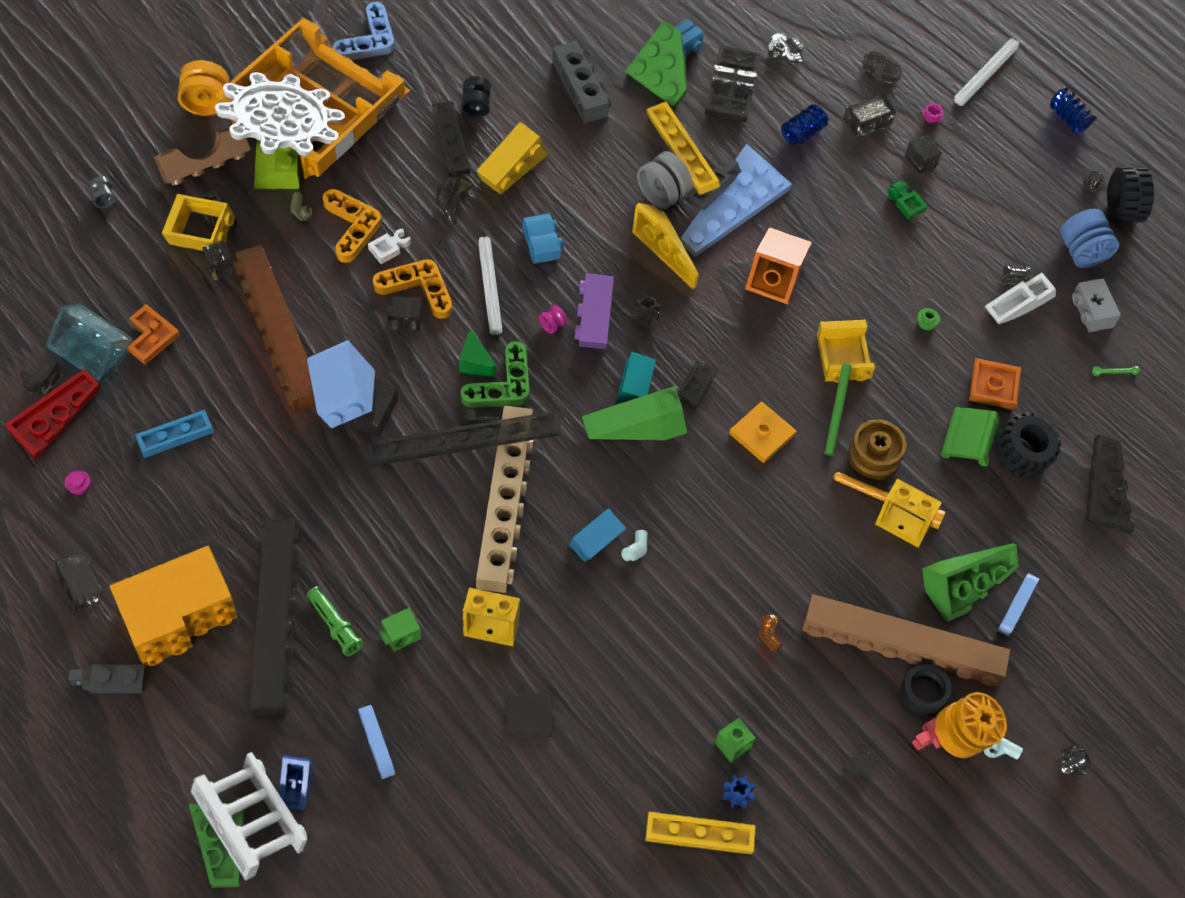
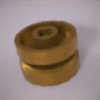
(877, 450)

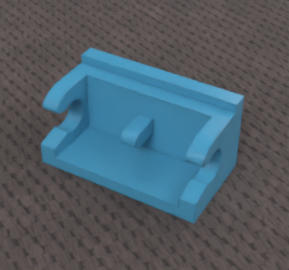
(596, 535)

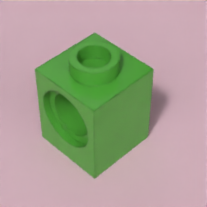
(400, 630)
(735, 740)

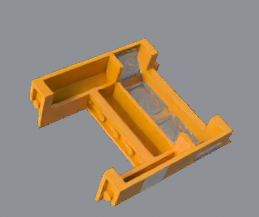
(351, 88)

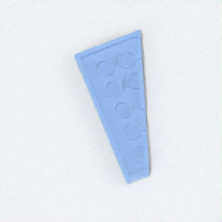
(749, 194)

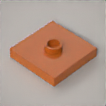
(995, 384)

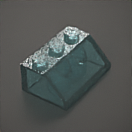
(87, 341)

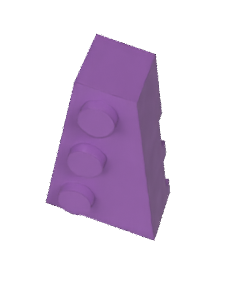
(594, 311)

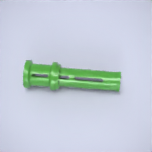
(339, 628)

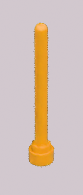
(879, 494)

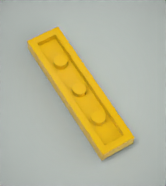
(700, 833)

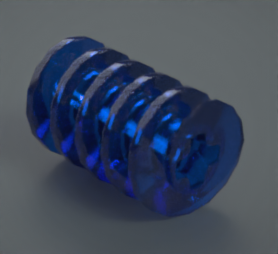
(1071, 112)
(804, 124)

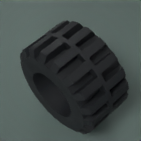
(1130, 194)
(1037, 434)

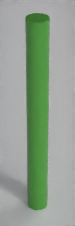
(837, 410)

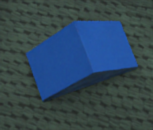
(295, 782)

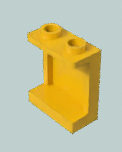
(844, 344)

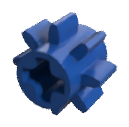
(741, 785)

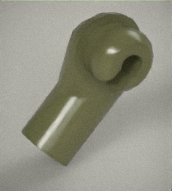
(297, 209)

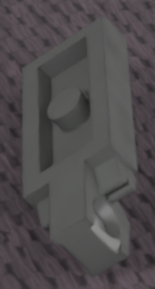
(725, 176)
(109, 678)

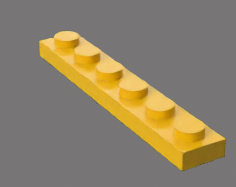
(683, 147)

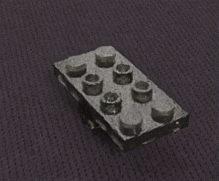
(733, 83)

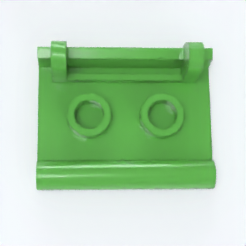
(971, 434)

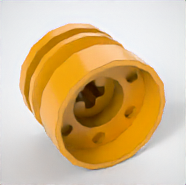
(970, 725)

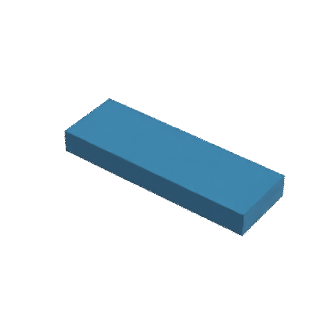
(174, 433)

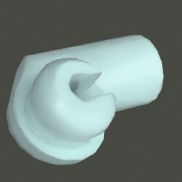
(638, 548)
(1004, 747)

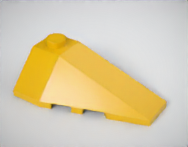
(659, 236)

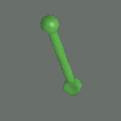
(1096, 371)

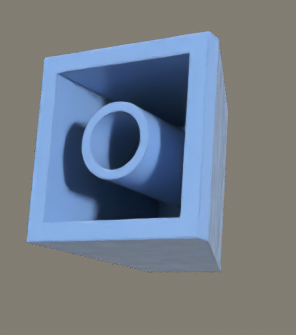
(341, 384)

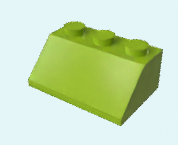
(278, 169)

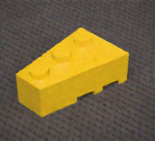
(512, 158)

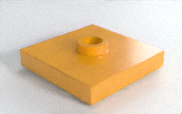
(762, 432)

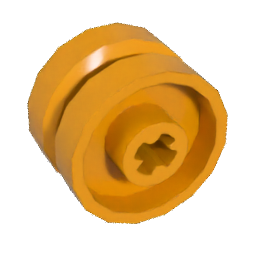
(199, 85)

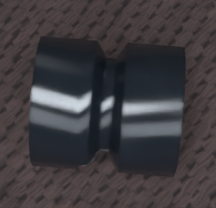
(476, 97)

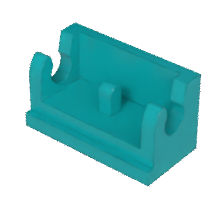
(635, 377)

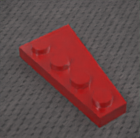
(50, 415)

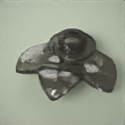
(785, 48)

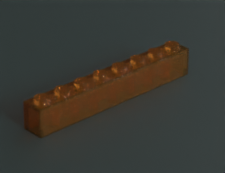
(277, 326)

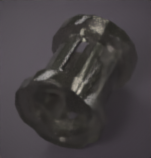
(1016, 275)

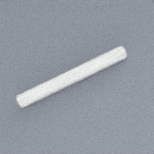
(986, 72)
(490, 286)

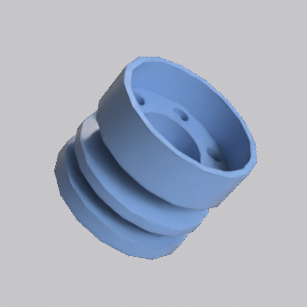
(1089, 238)

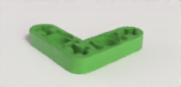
(507, 389)

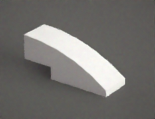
(1021, 299)

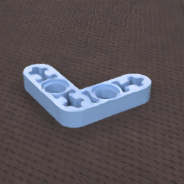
(376, 37)

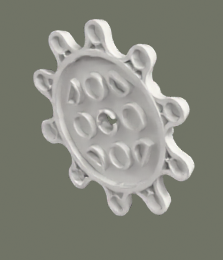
(263, 105)

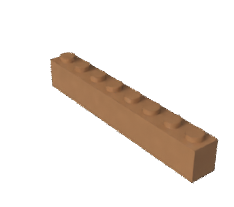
(906, 640)

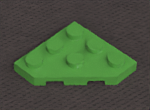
(662, 65)

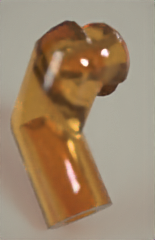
(767, 631)

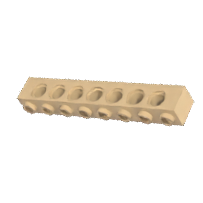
(497, 577)

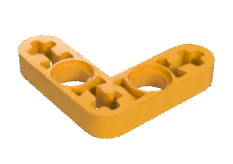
(358, 219)
(424, 279)

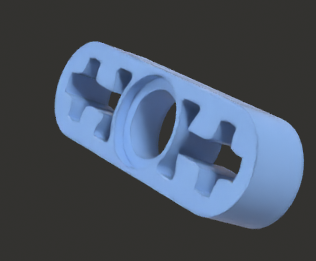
(1018, 605)
(376, 742)

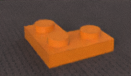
(155, 336)

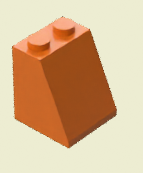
(777, 265)

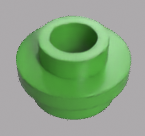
(926, 323)

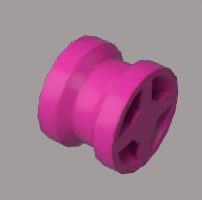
(552, 319)

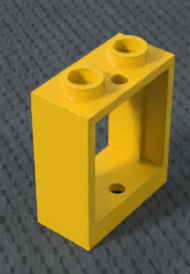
(179, 216)
(913, 527)
(502, 621)

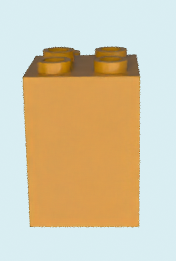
(173, 604)

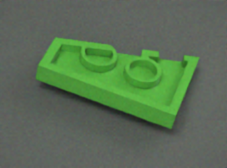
(218, 862)

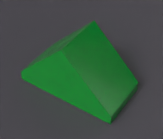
(475, 358)

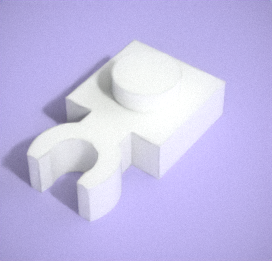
(388, 247)

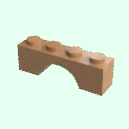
(176, 166)

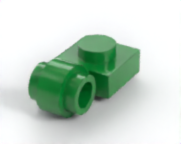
(908, 203)

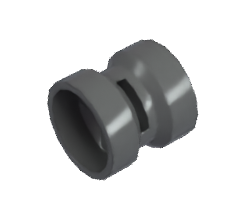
(101, 188)

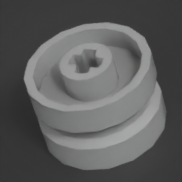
(665, 180)

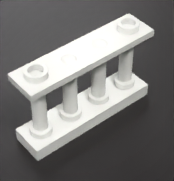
(234, 836)

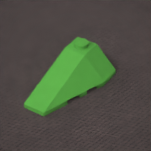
(644, 418)
(964, 579)

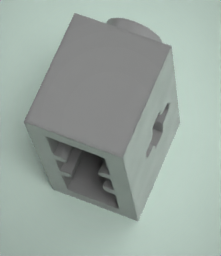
(1096, 305)

